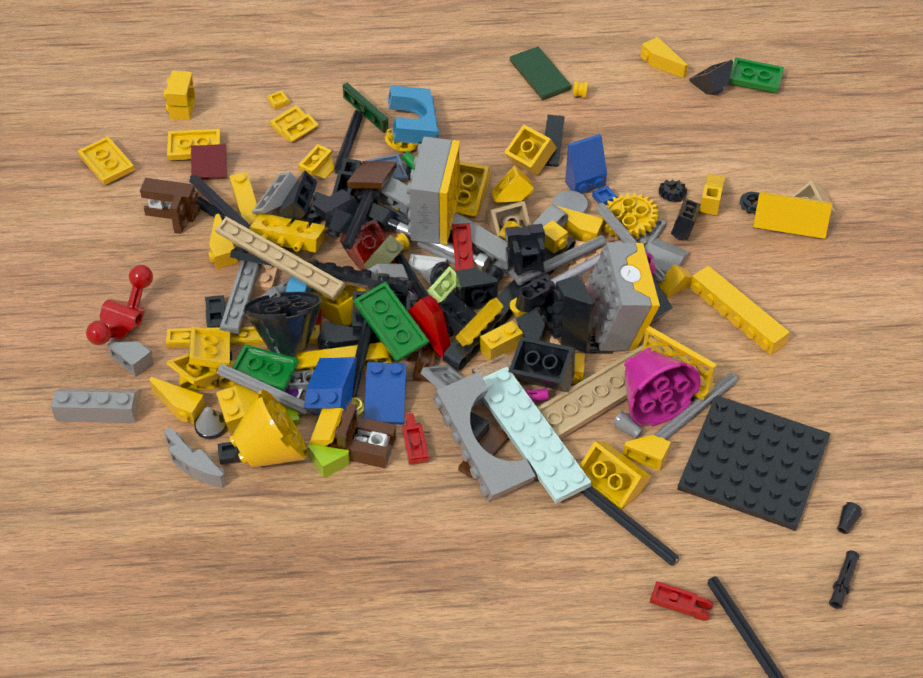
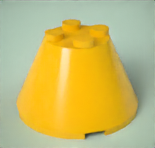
(267, 434)

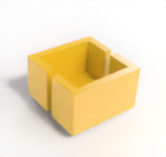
(180, 95)

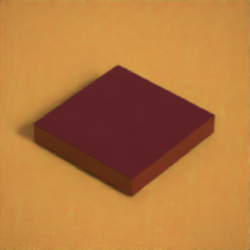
(209, 161)

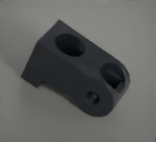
(312, 215)

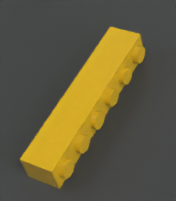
(739, 310)

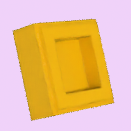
(278, 100)

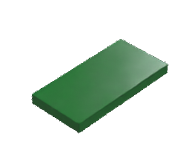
(391, 322)

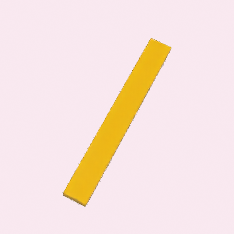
(247, 335)

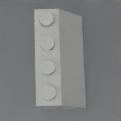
(96, 405)

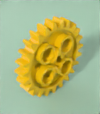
(634, 213)

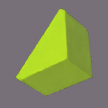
(328, 459)

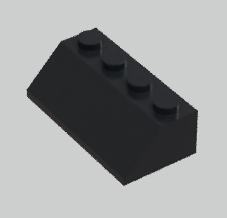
(573, 314)

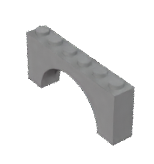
(494, 475)

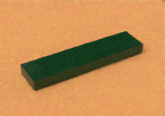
(368, 110)

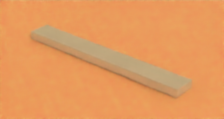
(280, 258)

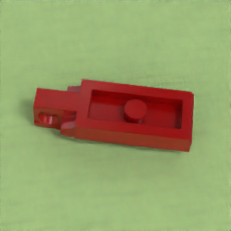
(414, 441)

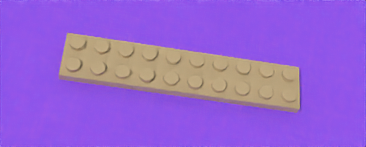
(589, 397)

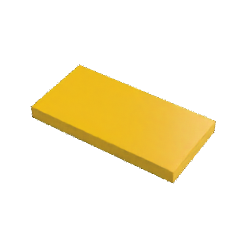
(792, 215)

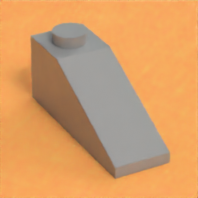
(276, 193)

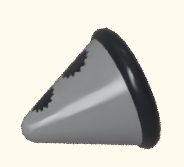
(435, 272)
(210, 424)

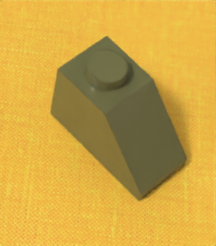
(385, 253)

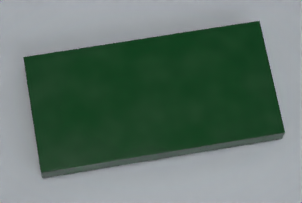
(540, 73)

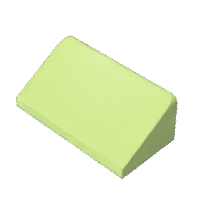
(443, 285)

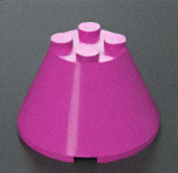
(658, 387)

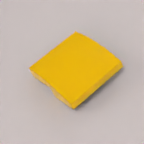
(293, 124)

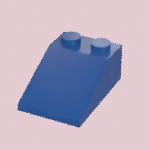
(586, 165)
(331, 384)
(385, 392)

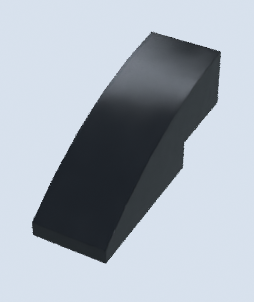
(554, 131)
(348, 168)

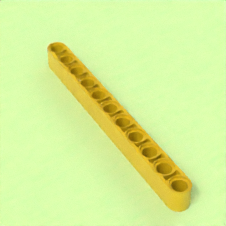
(307, 361)

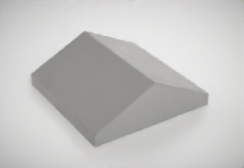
(666, 254)

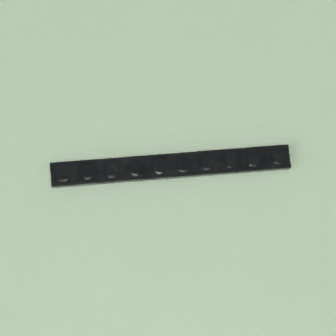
(344, 273)

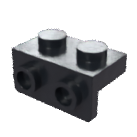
(456, 312)

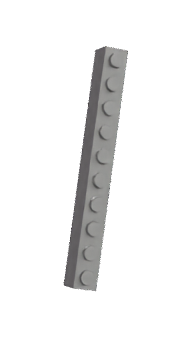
(395, 196)

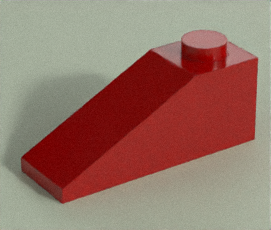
(432, 323)

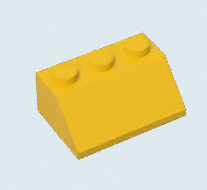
(613, 474)

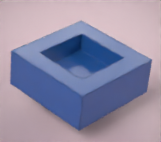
(603, 195)

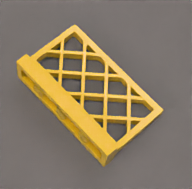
(680, 350)

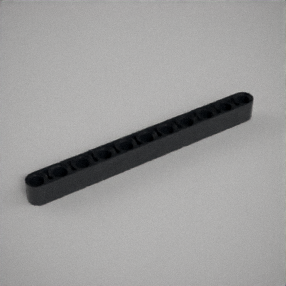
(458, 355)

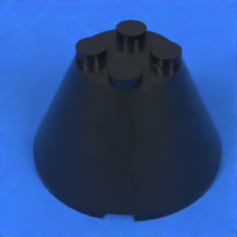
(285, 321)

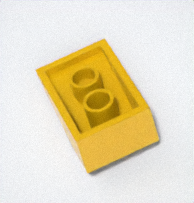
(473, 188)
(339, 310)
(235, 403)

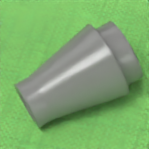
(627, 425)

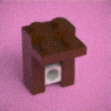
(171, 201)
(366, 439)

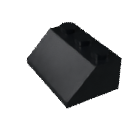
(544, 364)

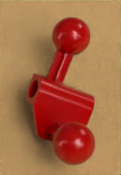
(118, 316)

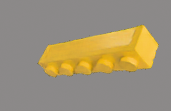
(479, 322)

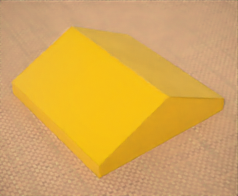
(196, 375)
(326, 426)

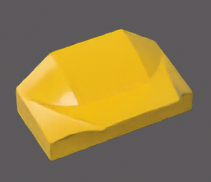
(318, 162)

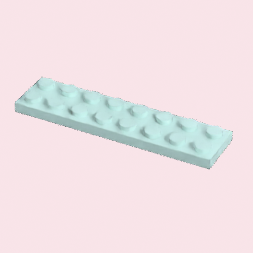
(533, 436)

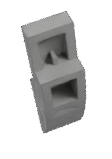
(192, 462)

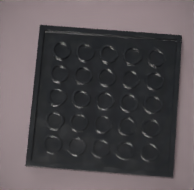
(754, 462)

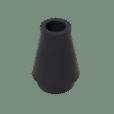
(849, 516)

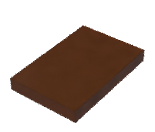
(372, 174)

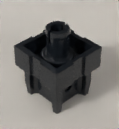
(524, 247)

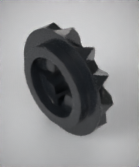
(675, 195)
(748, 199)

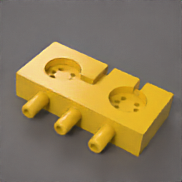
(294, 235)

